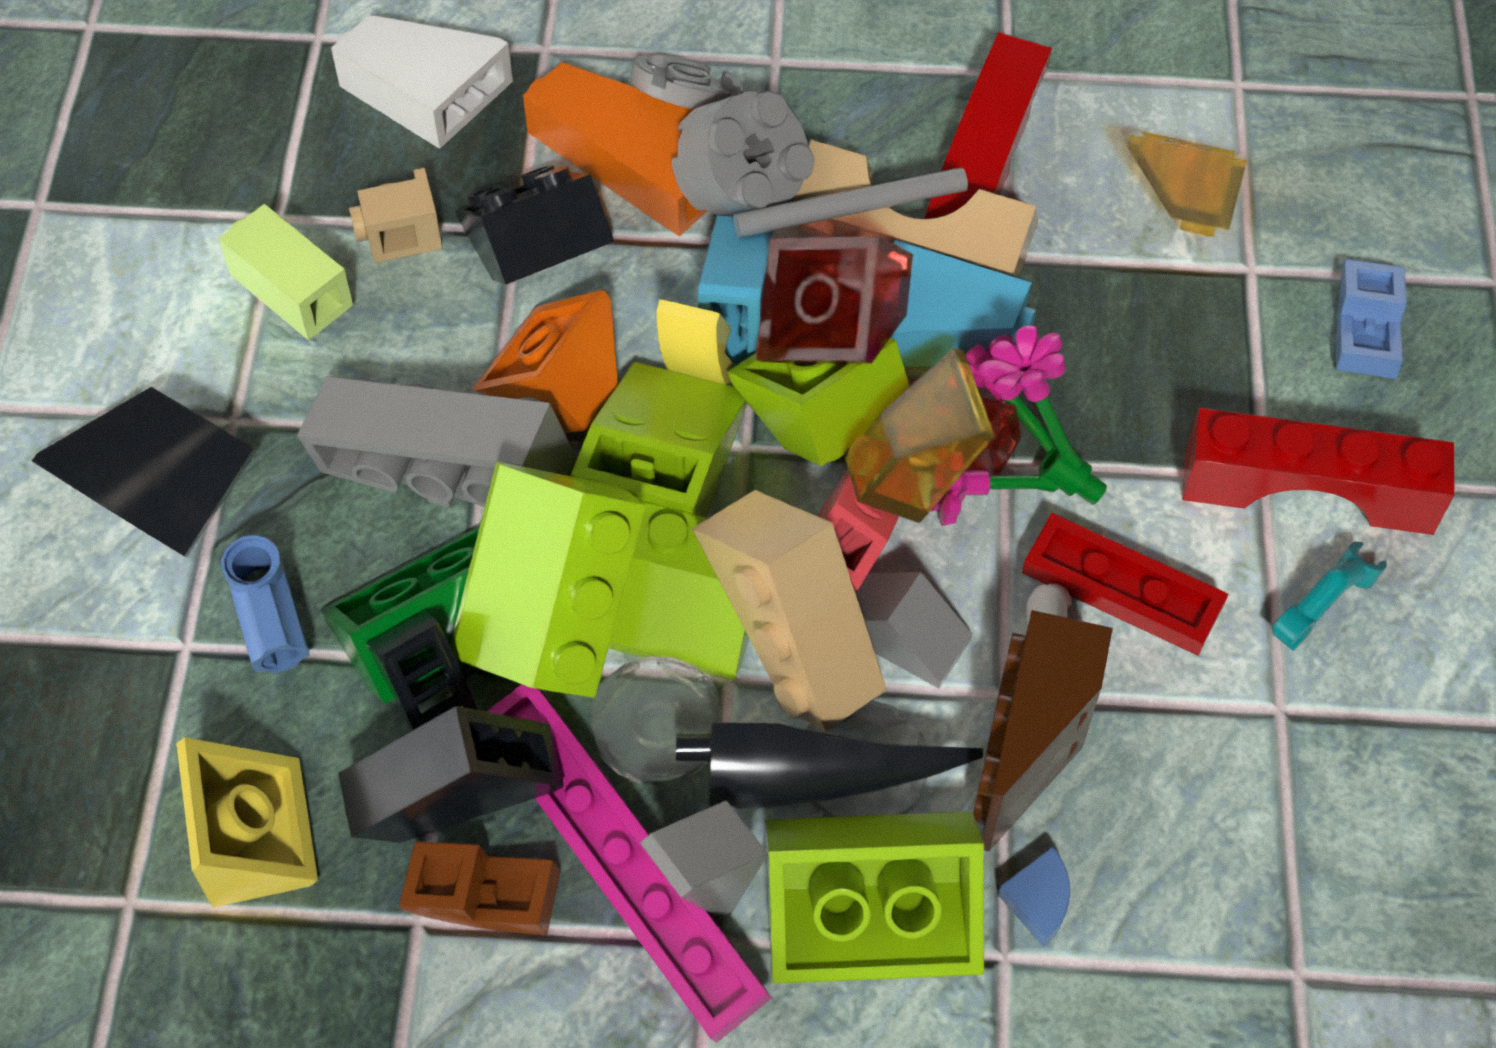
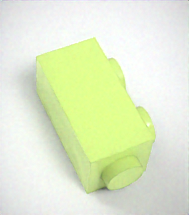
(286, 271)

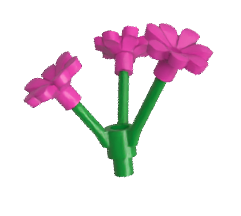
(1005, 373)

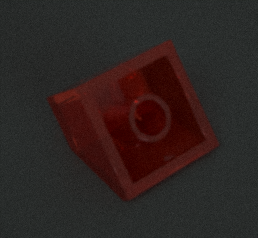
(832, 299)

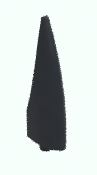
(790, 765)

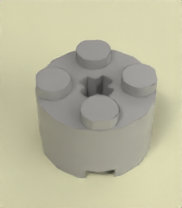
(742, 154)

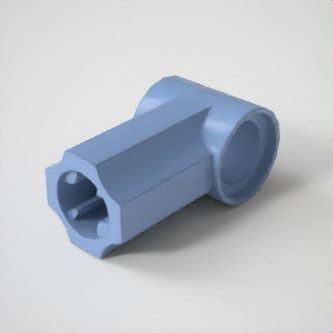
(265, 605)

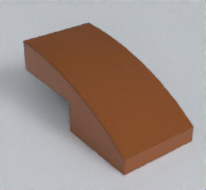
(480, 890)

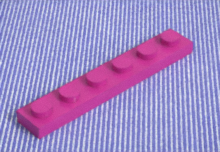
(607, 840)

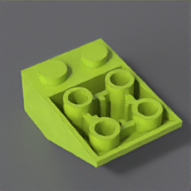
(663, 438)

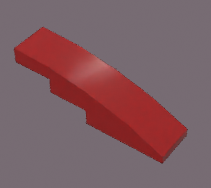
(994, 119)

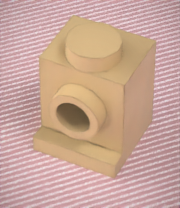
(397, 219)

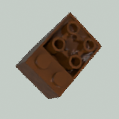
(1039, 715)

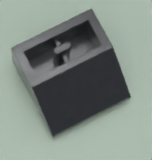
(536, 223)

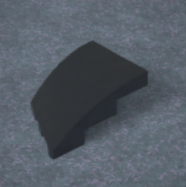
(152, 466)

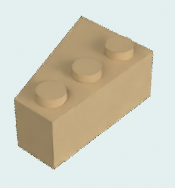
(795, 605)

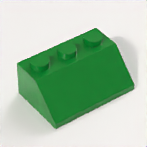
(426, 584)

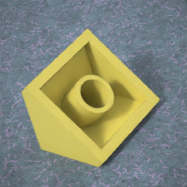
(245, 821)

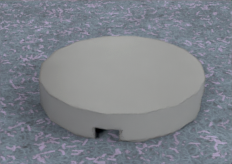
(681, 81)

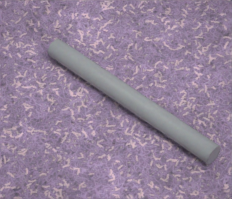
(850, 202)

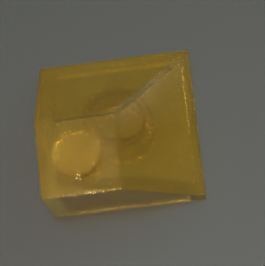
(1191, 179)
(921, 441)

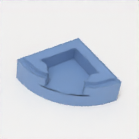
(1039, 895)

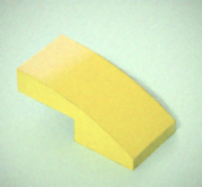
(693, 341)

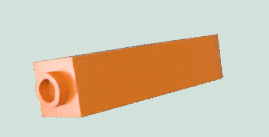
(615, 137)

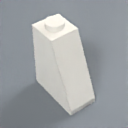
(422, 73)

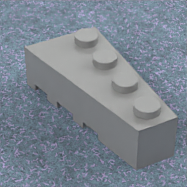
(429, 437)

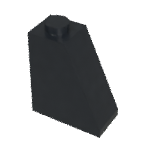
(449, 774)

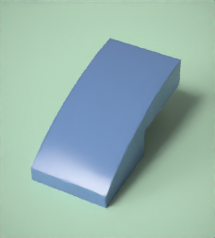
(1370, 319)

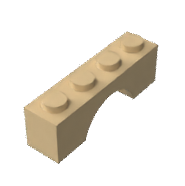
(983, 232)

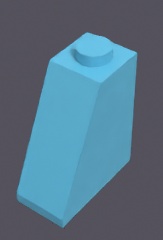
(735, 283)
(957, 307)

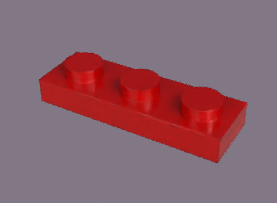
(1125, 583)

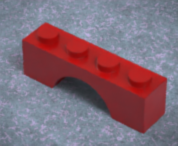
(1391, 477)

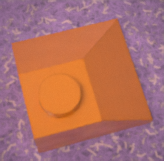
(560, 358)

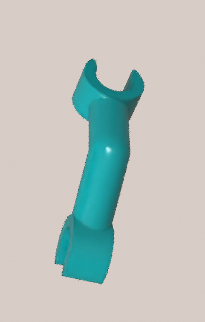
(1301, 618)

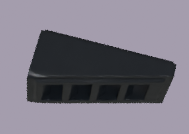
(406, 641)

